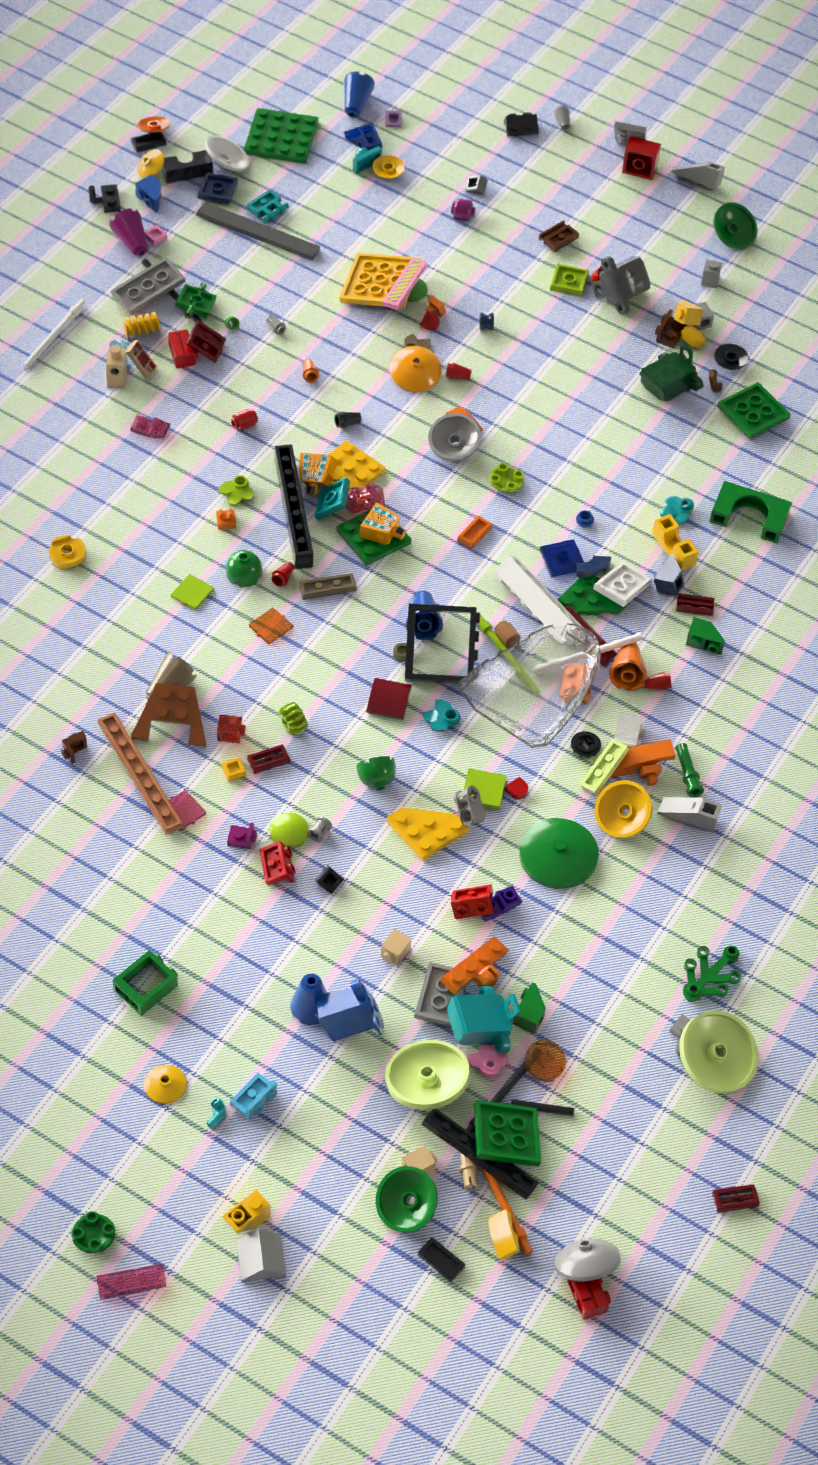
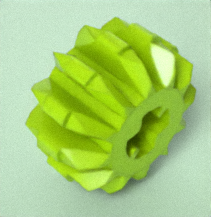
(293, 718)

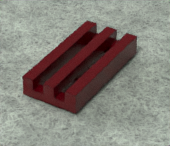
(695, 603)
(269, 761)
(739, 1205)

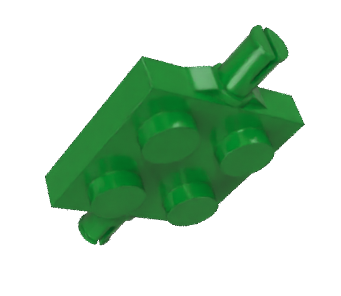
(196, 301)

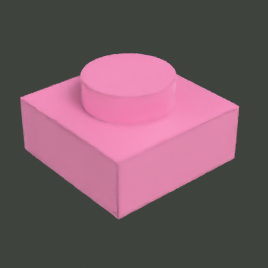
(155, 235)

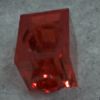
(230, 729)

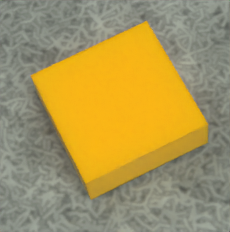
(233, 769)

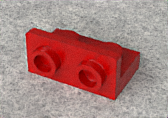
(277, 863)
(472, 901)

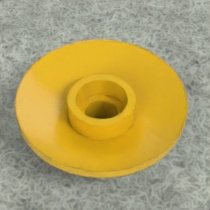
(151, 163)
(388, 166)
(165, 1092)

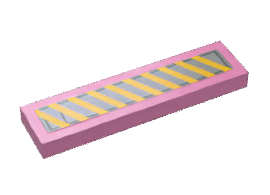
(404, 283)

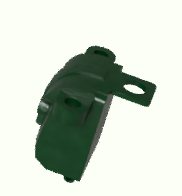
(671, 375)

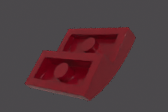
(206, 341)
(389, 698)

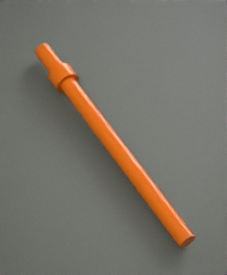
(522, 1236)

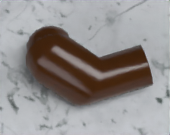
(715, 386)

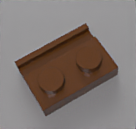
(559, 236)

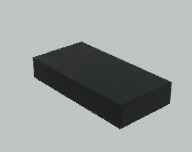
(148, 141)
(441, 1259)

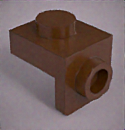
(72, 745)

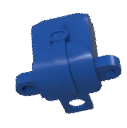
(349, 1012)

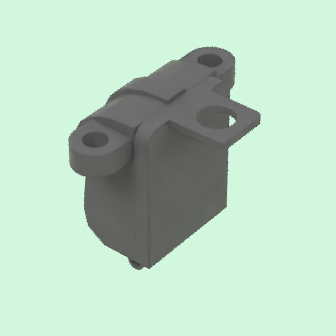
(622, 281)

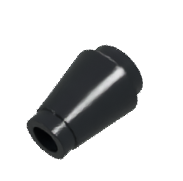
(346, 419)

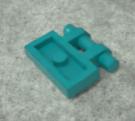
(264, 203)

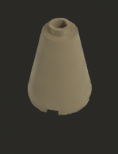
(172, 672)

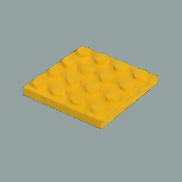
(373, 278)

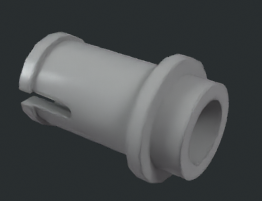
(279, 327)

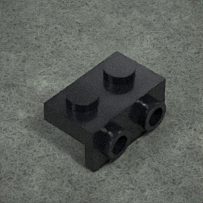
(521, 124)

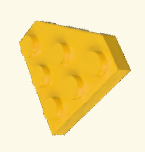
(426, 830)

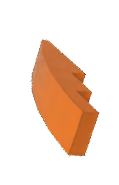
(643, 756)

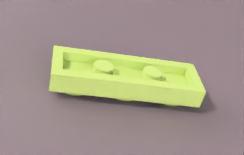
(604, 766)

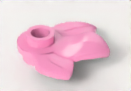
(487, 1060)

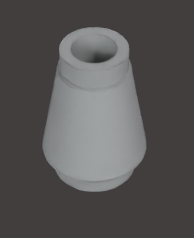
(563, 117)

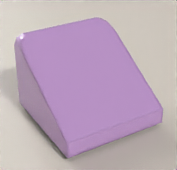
(393, 118)

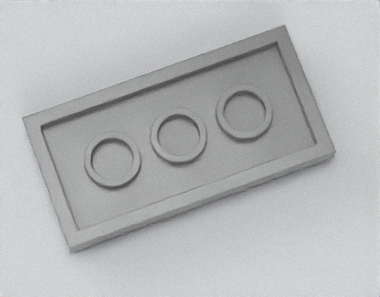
(148, 286)

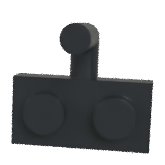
(109, 198)

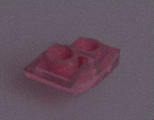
(149, 428)

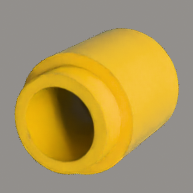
(692, 336)

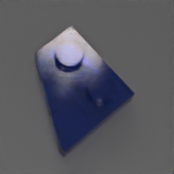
(364, 136)

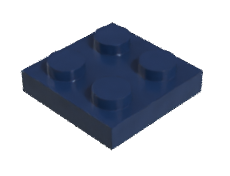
(217, 188)

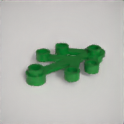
(710, 975)

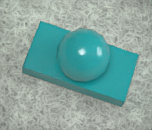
(364, 158)

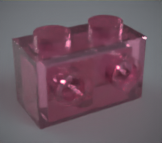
(364, 497)

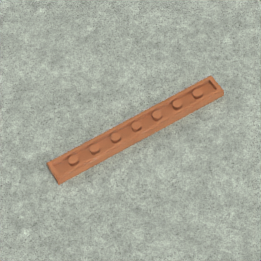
(140, 773)

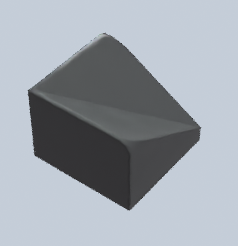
(476, 184)

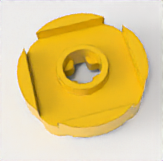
(67, 560)

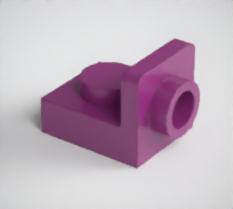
(242, 836)

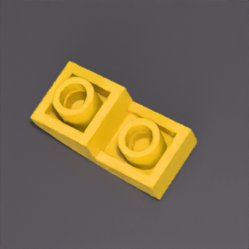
(502, 1234)

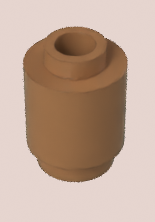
(507, 633)

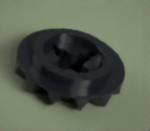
(590, 739)

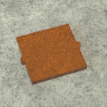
(270, 625)

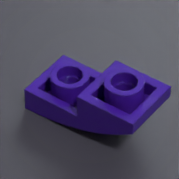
(503, 901)

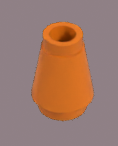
(310, 372)

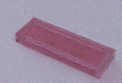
(131, 1281)

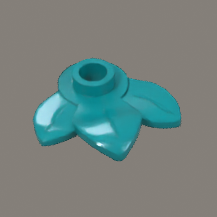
(675, 508)
(440, 716)

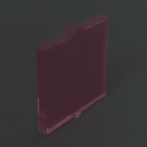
(187, 808)

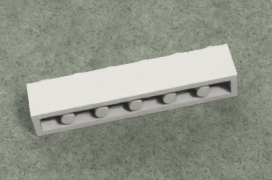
(533, 593)

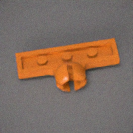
(476, 967)

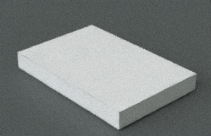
(622, 584)

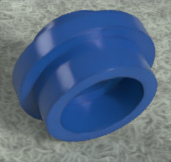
(584, 518)

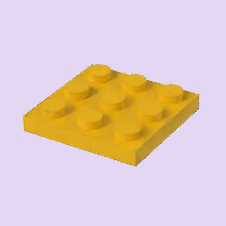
(355, 466)

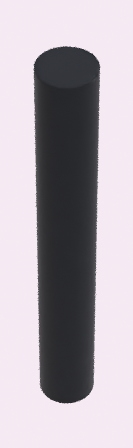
(548, 1108)

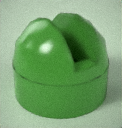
(234, 321)

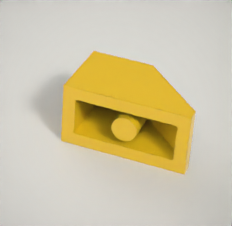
(688, 313)

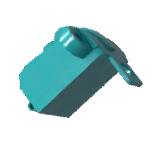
(483, 1018)

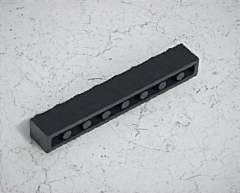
(293, 507)

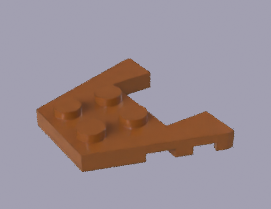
(171, 705)

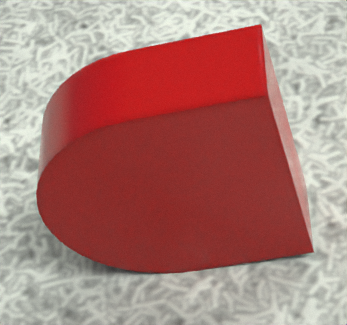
(430, 321)
(517, 788)

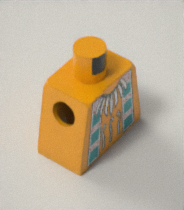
(316, 471)
(381, 525)

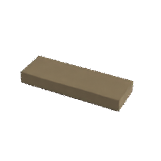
(327, 586)

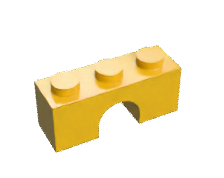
(667, 534)

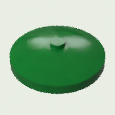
(558, 853)

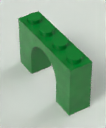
(736, 496)

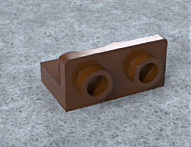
(669, 331)

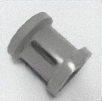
(319, 829)

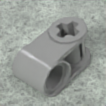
(470, 808)

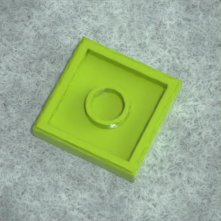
(569, 280)
(489, 786)

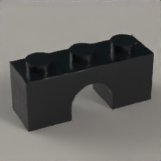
(176, 171)

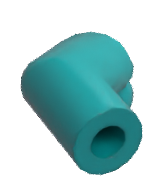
(219, 1113)

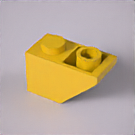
(248, 1213)

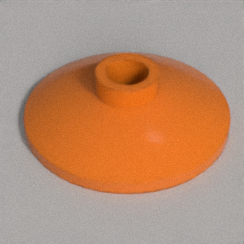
(153, 124)

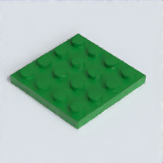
(281, 135)

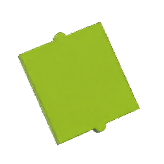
(192, 592)

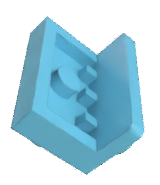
(254, 1095)

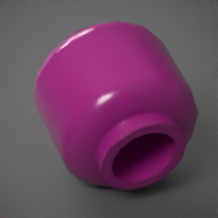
(463, 209)

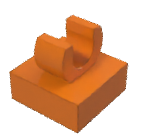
(436, 306)
(226, 519)
(651, 773)

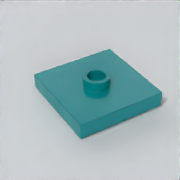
(332, 498)

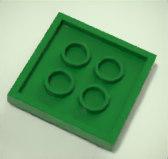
(753, 410)
(365, 549)
(507, 1133)

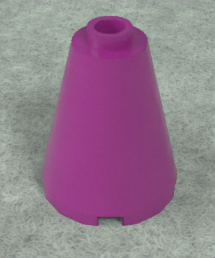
(130, 231)

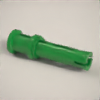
(690, 776)

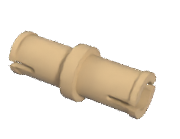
(468, 1170)

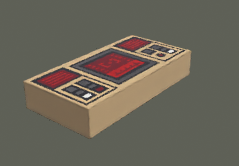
(141, 359)

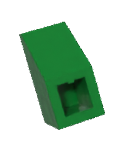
(705, 636)
(531, 1009)

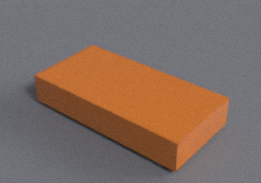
(474, 532)

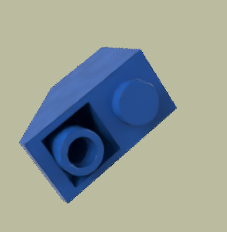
(149, 192)

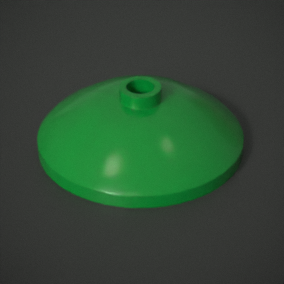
(735, 225)
(394, 1199)

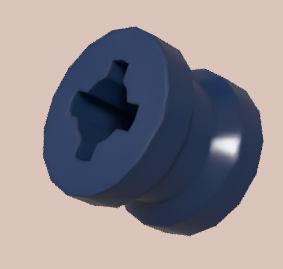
(486, 321)

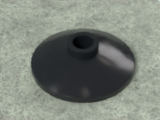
(731, 356)

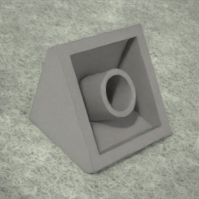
(260, 1255)

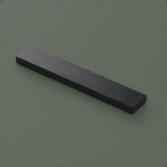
(466, 1144)

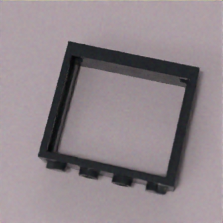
(473, 637)

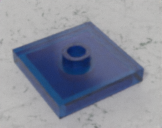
(561, 557)

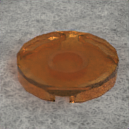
(545, 1060)

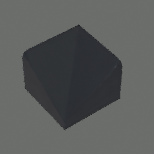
(329, 879)

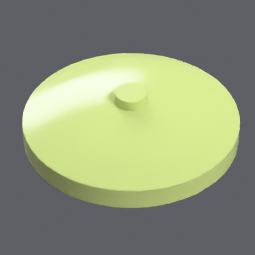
(719, 1052)
(427, 1074)

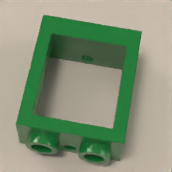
(129, 995)

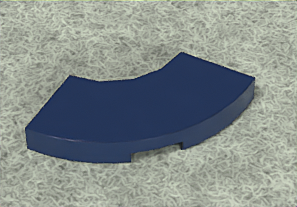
(592, 567)

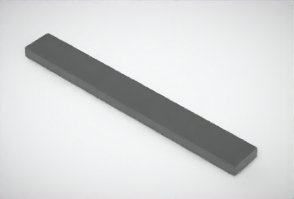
(258, 231)

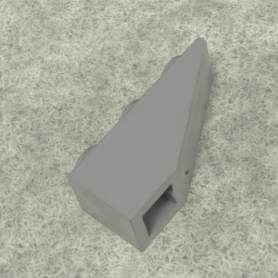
(705, 173)
(693, 811)

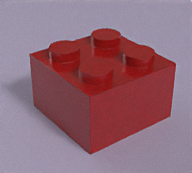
(641, 158)

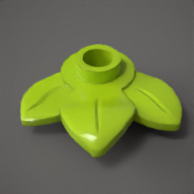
(236, 490)

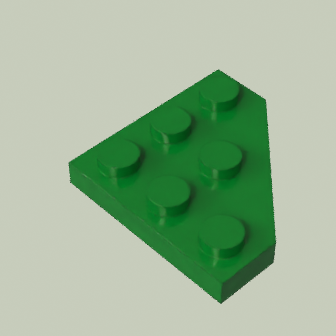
(587, 600)

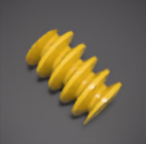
(141, 324)

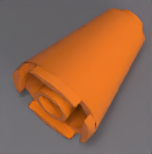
(628, 668)

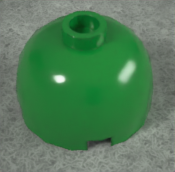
(244, 568)
(377, 772)

